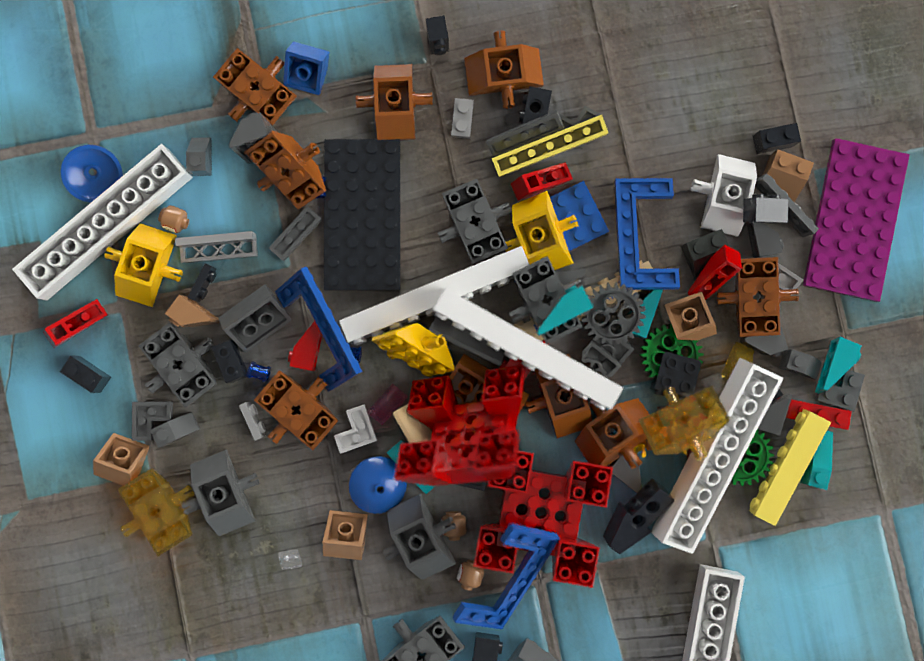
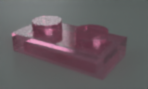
(387, 404)

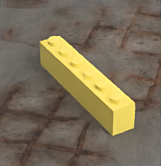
(550, 146)
(789, 466)

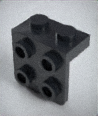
(678, 373)

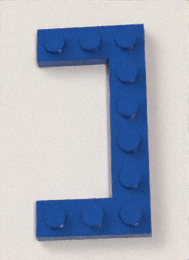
(627, 234)
(303, 285)
(540, 546)

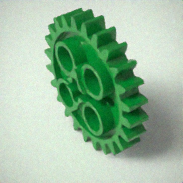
(676, 345)
(758, 465)

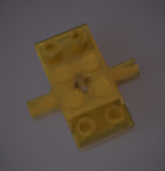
(700, 411)
(163, 528)

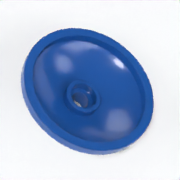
(76, 173)
(368, 477)

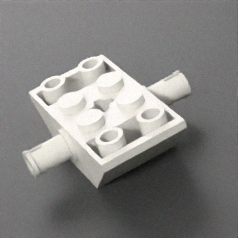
(721, 209)

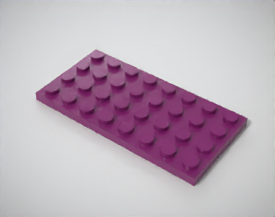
(856, 220)

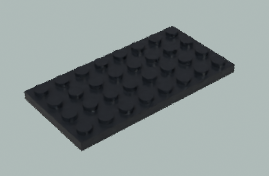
(362, 215)

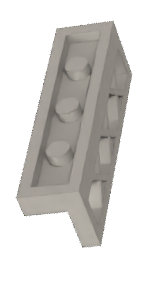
(217, 239)

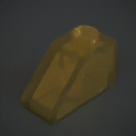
(738, 351)

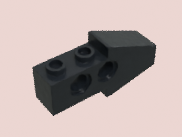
(632, 520)

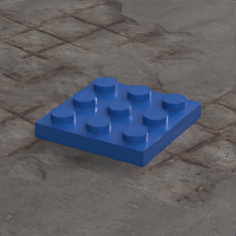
(580, 203)

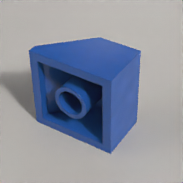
(305, 68)

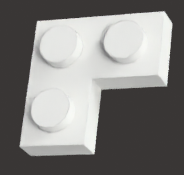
(361, 432)

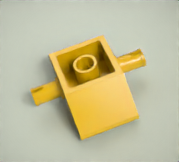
(538, 215)
(143, 282)
(418, 348)

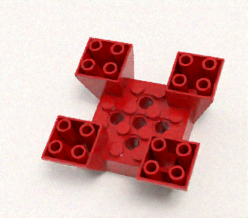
(467, 439)
(572, 558)

